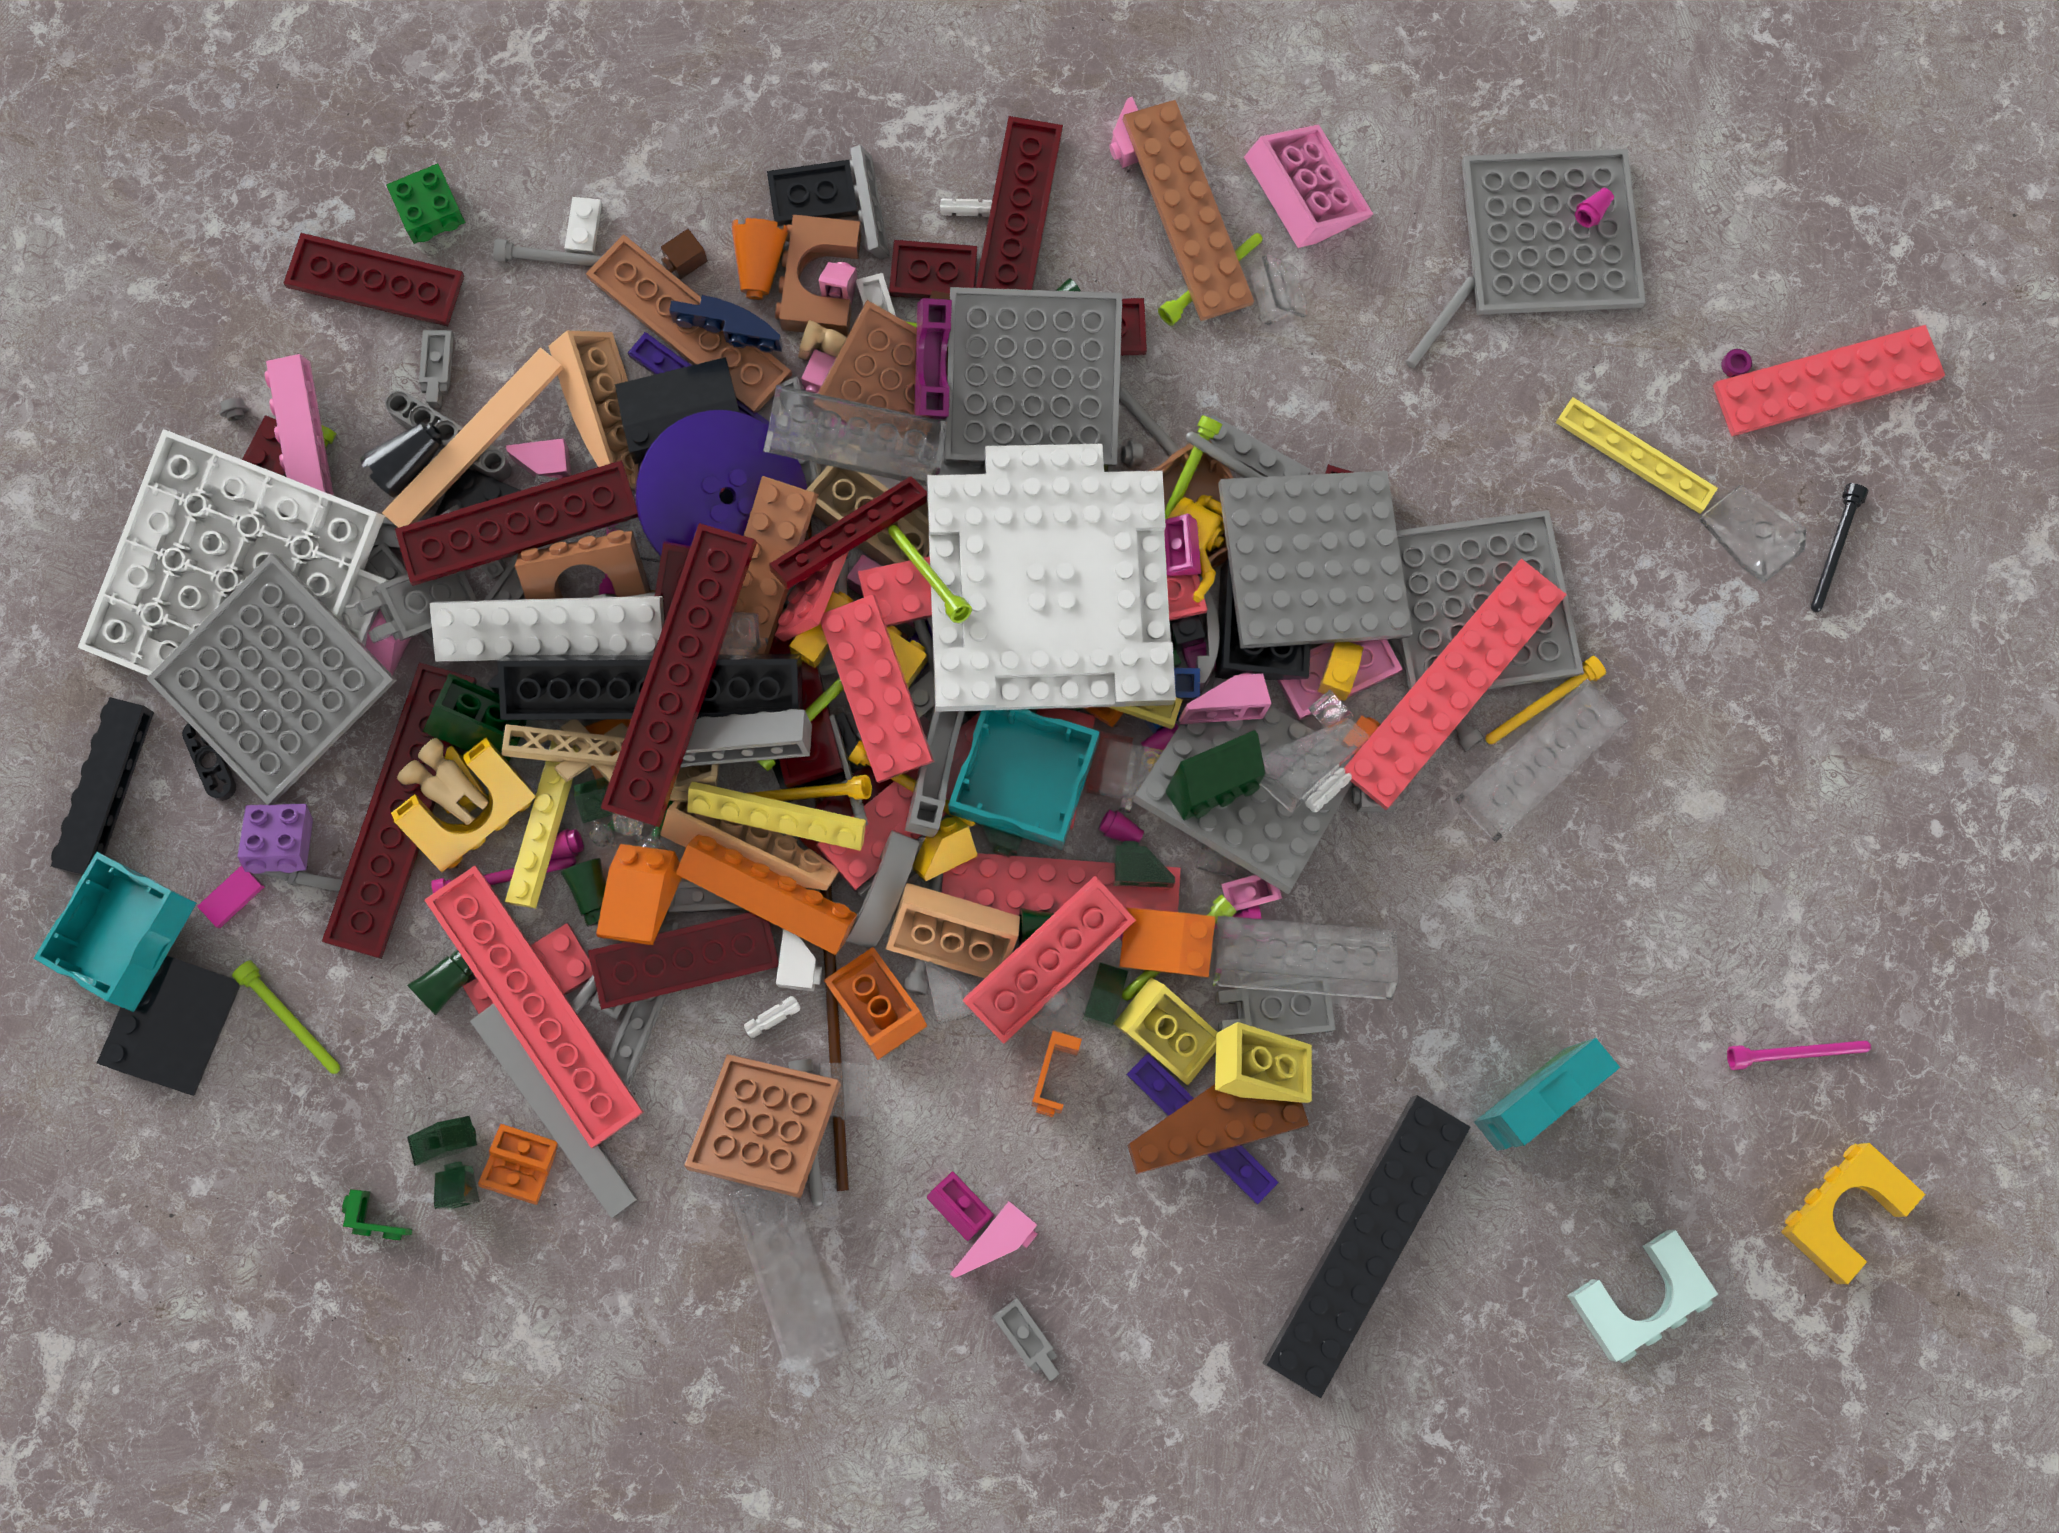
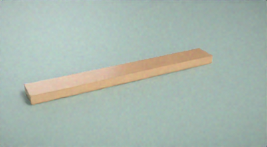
(473, 439)

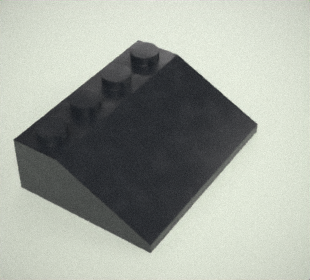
(662, 399)
(1274, 661)
(172, 1027)

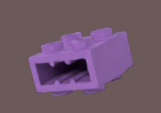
(275, 838)

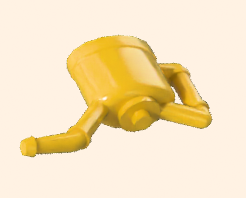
(1209, 533)

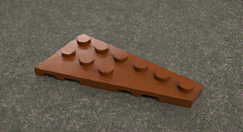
(1211, 1125)

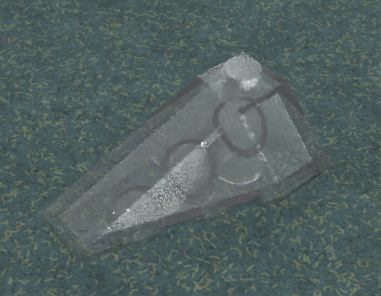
(1307, 763)

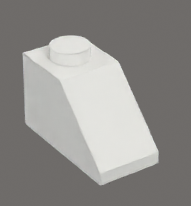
(797, 965)

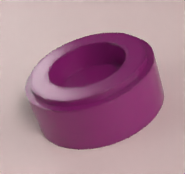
(1736, 363)

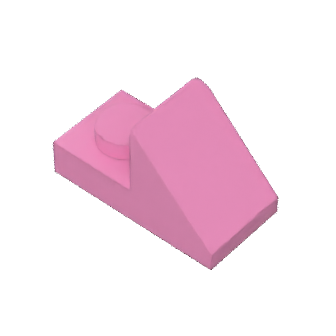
(1250, 892)

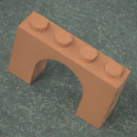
(809, 240)
(613, 554)

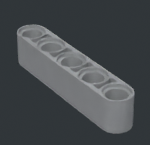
(417, 411)

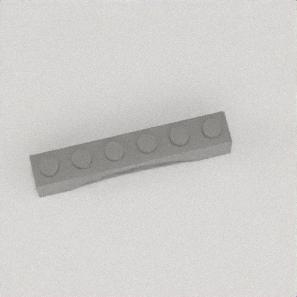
(932, 779)

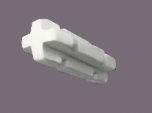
(965, 207)
(1328, 790)
(772, 1017)

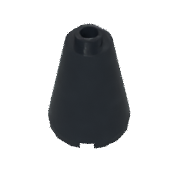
(402, 457)

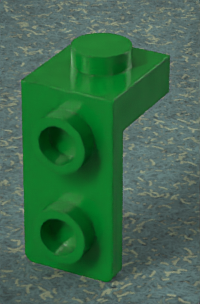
(355, 1211)

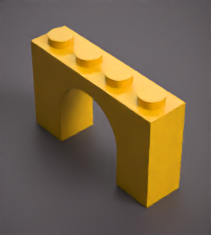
(814, 646)
(448, 842)
(1813, 1226)

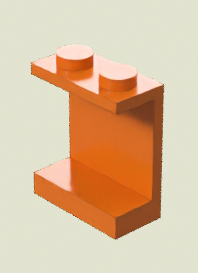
(1059, 1042)

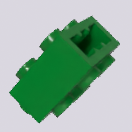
(425, 204)

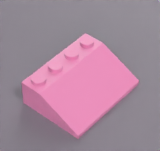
(1307, 184)

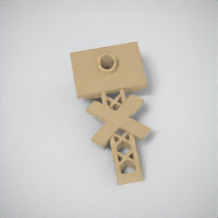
(593, 751)

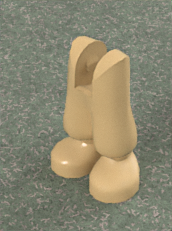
(820, 338)
(448, 784)

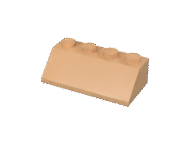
(952, 931)

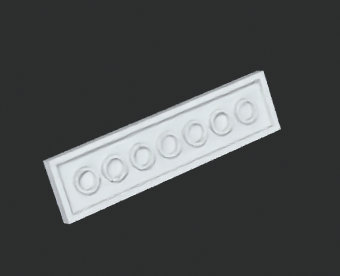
(546, 627)

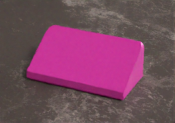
(1182, 546)
(960, 1206)

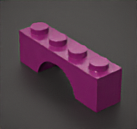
(931, 351)

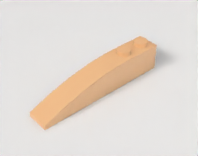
(588, 384)
(756, 844)

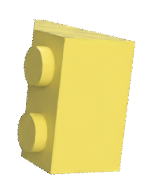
(1168, 1030)
(1262, 1065)

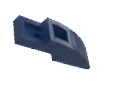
(738, 324)

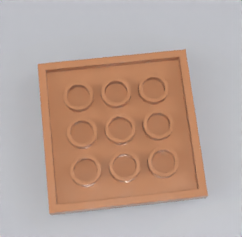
(876, 362)
(763, 1125)

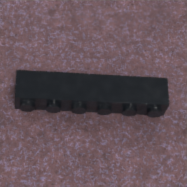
(102, 785)

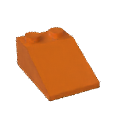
(638, 893)
(1168, 942)
(875, 1003)

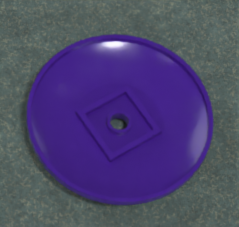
(692, 464)

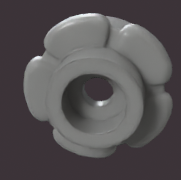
(233, 408)
(1132, 454)

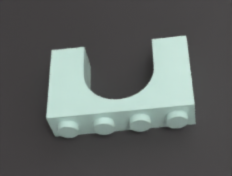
(1685, 1291)

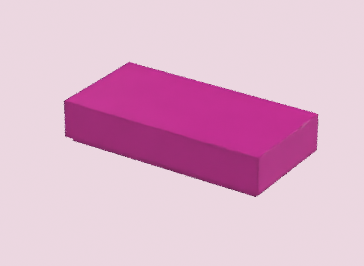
(230, 897)

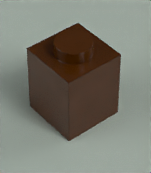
(683, 254)

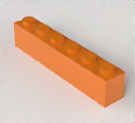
(766, 893)

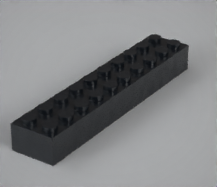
(611, 684)
(1366, 1246)

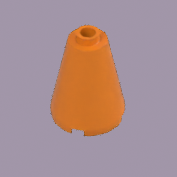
(757, 253)

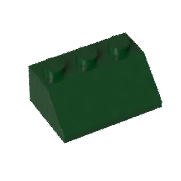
(467, 715)
(1217, 776)

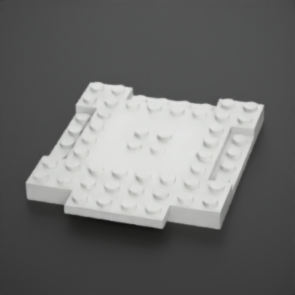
(202, 531)
(1057, 580)

